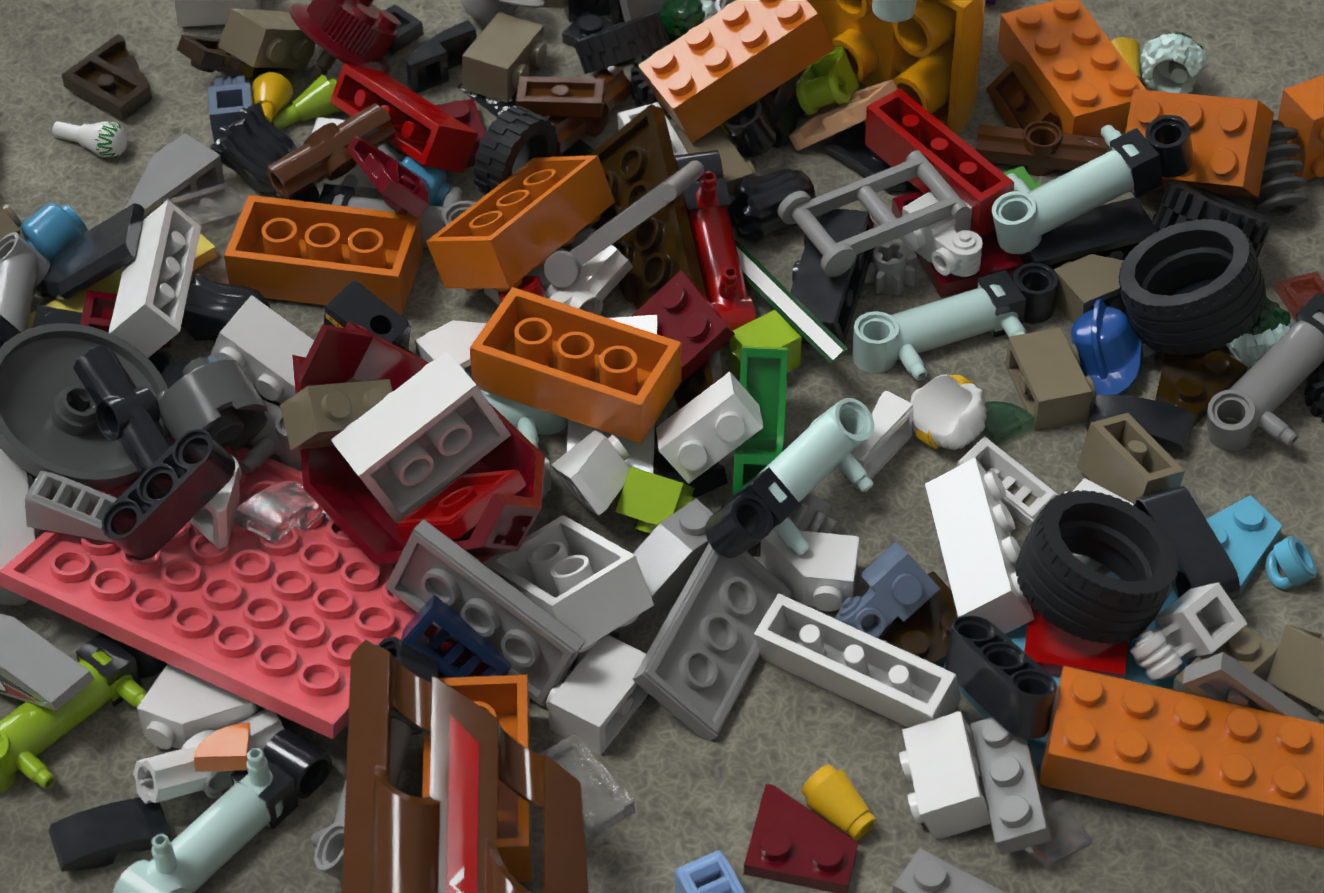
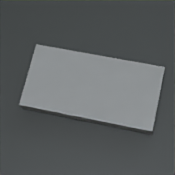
(495, 609)
(710, 640)

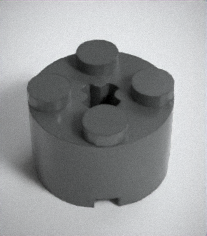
(216, 400)

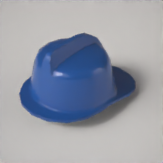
(1107, 348)

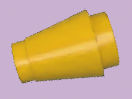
(838, 801)

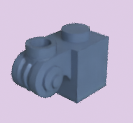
(226, 99)
(894, 591)

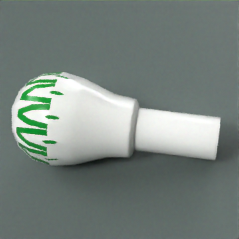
(102, 138)

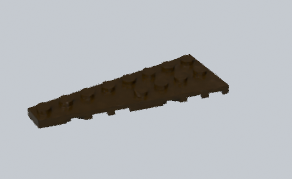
(662, 245)

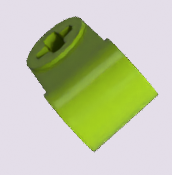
(827, 82)

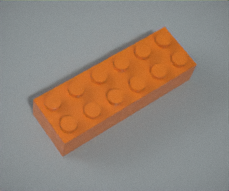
(1186, 756)

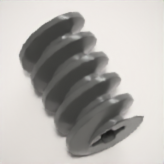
(1277, 185)

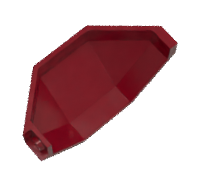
(359, 356)

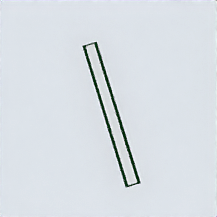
(789, 307)

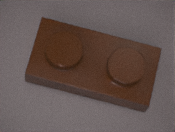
(562, 96)
(1020, 97)

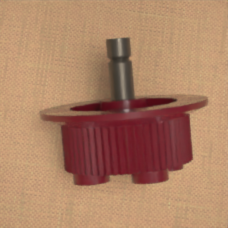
(348, 32)

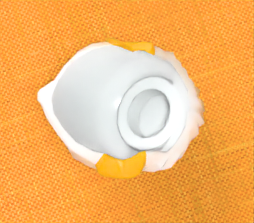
(948, 412)

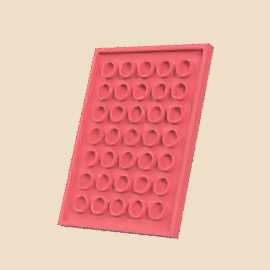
(244, 617)

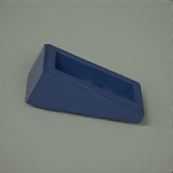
(452, 624)

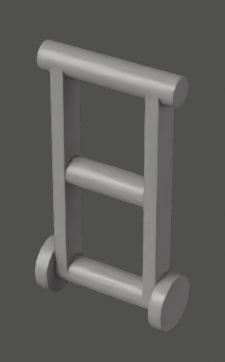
(840, 256)
(564, 267)

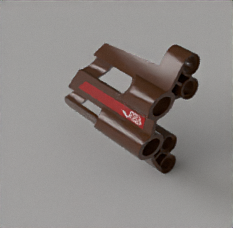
(452, 835)

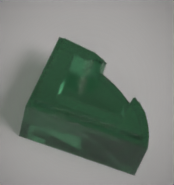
(1006, 421)

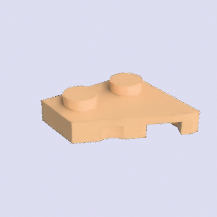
(839, 117)

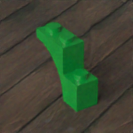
(765, 379)

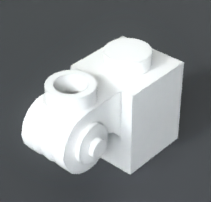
(945, 243)
(1187, 629)

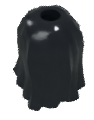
(252, 146)
(758, 199)
(213, 305)

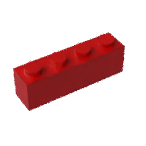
(901, 125)
(420, 126)

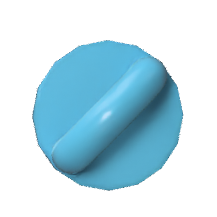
(1294, 561)

